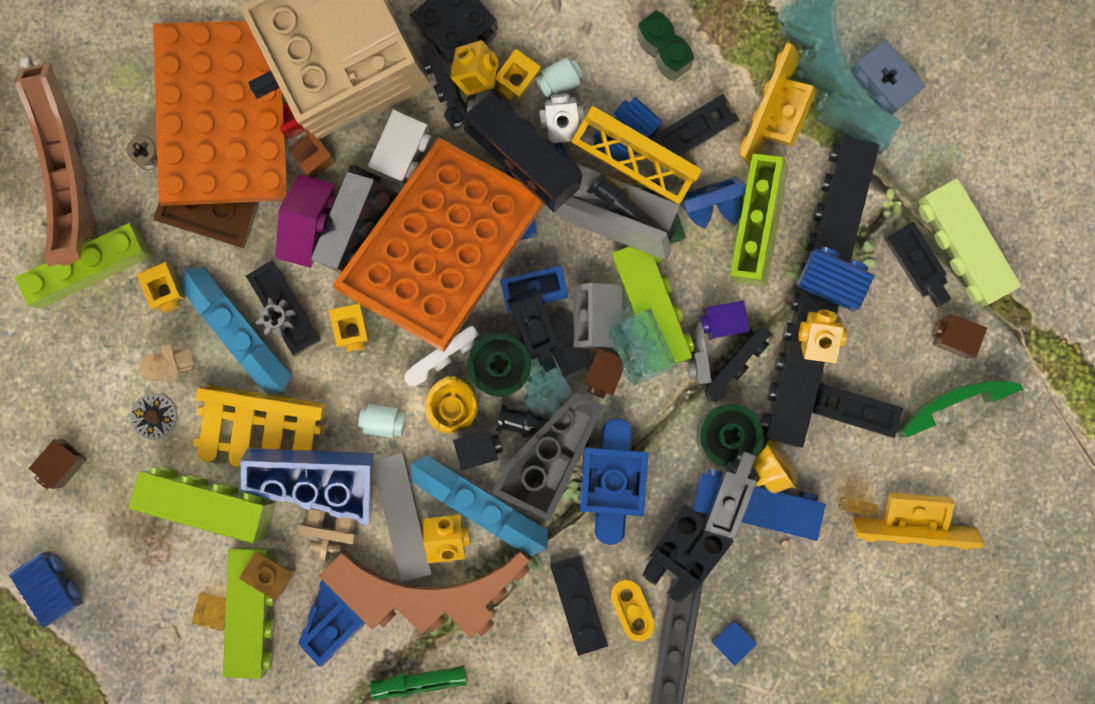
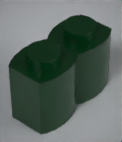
(659, 40)

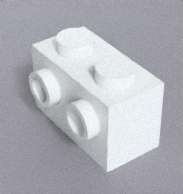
(400, 148)

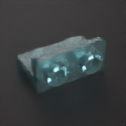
(641, 347)

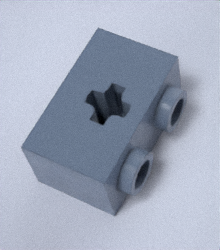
(885, 62)

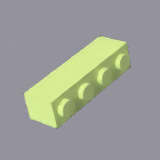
(968, 243)

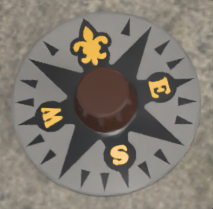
(153, 416)

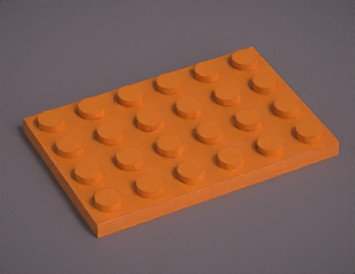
(209, 126)
(440, 244)

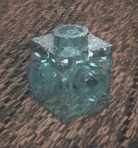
(553, 381)

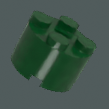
(484, 355)
(728, 417)

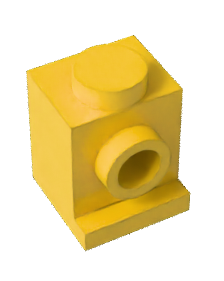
(520, 66)
(154, 280)
(344, 317)

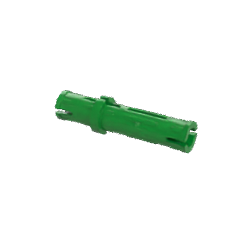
(416, 683)

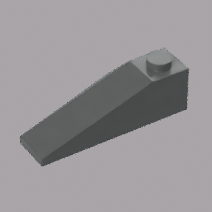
(546, 462)

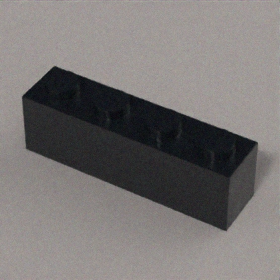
(523, 151)

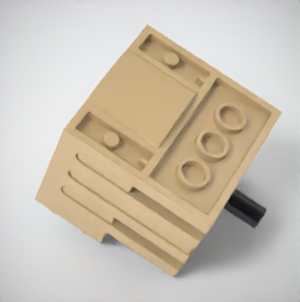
(333, 59)

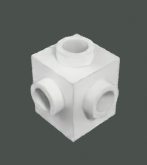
(561, 129)

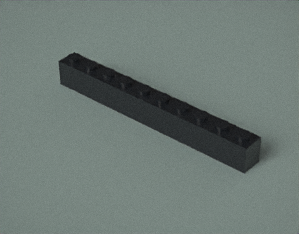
(836, 229)

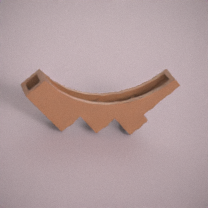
(64, 177)
(465, 603)

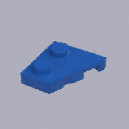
(329, 626)

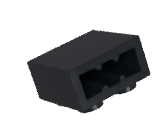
(454, 24)

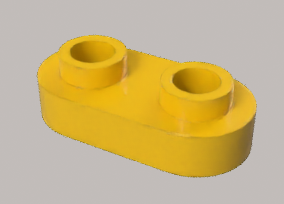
(632, 609)

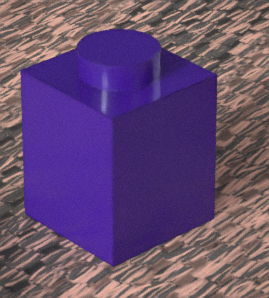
(725, 320)

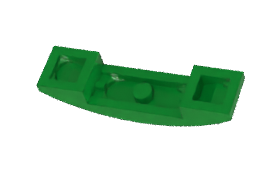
(922, 417)

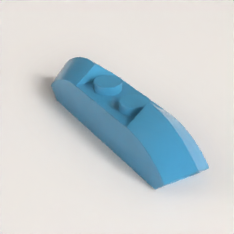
(235, 330)
(479, 505)

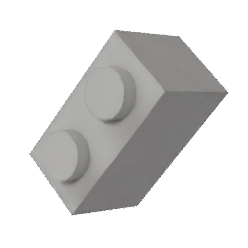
(594, 310)

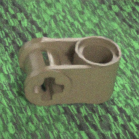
(146, 140)

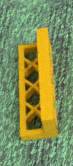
(640, 144)

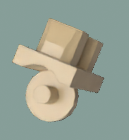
(167, 362)
(314, 527)

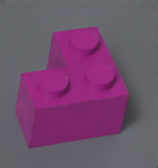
(303, 219)

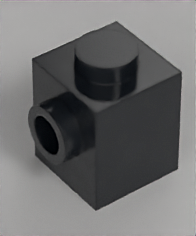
(477, 449)

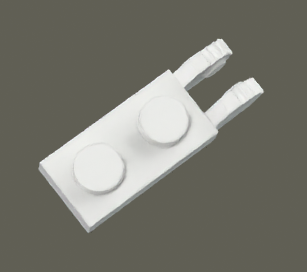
(439, 359)

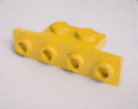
(781, 109)
(918, 520)

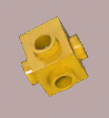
(474, 68)
(822, 336)
(445, 538)

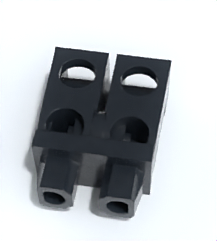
(680, 562)

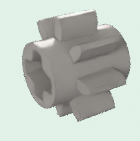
(268, 312)

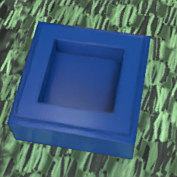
(734, 643)

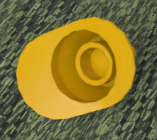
(774, 469)

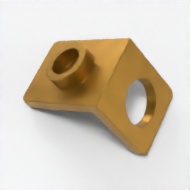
(266, 576)

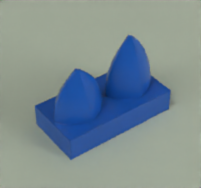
(725, 194)

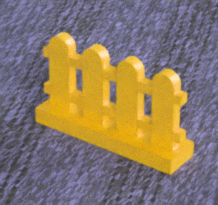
(244, 419)

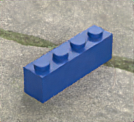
(776, 511)

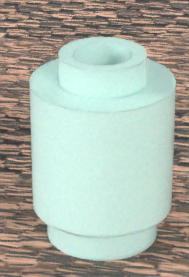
(559, 78)
(382, 421)

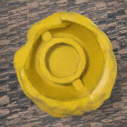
(451, 405)

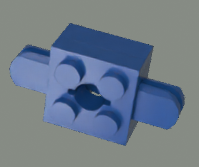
(613, 481)

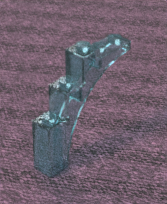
(847, 105)

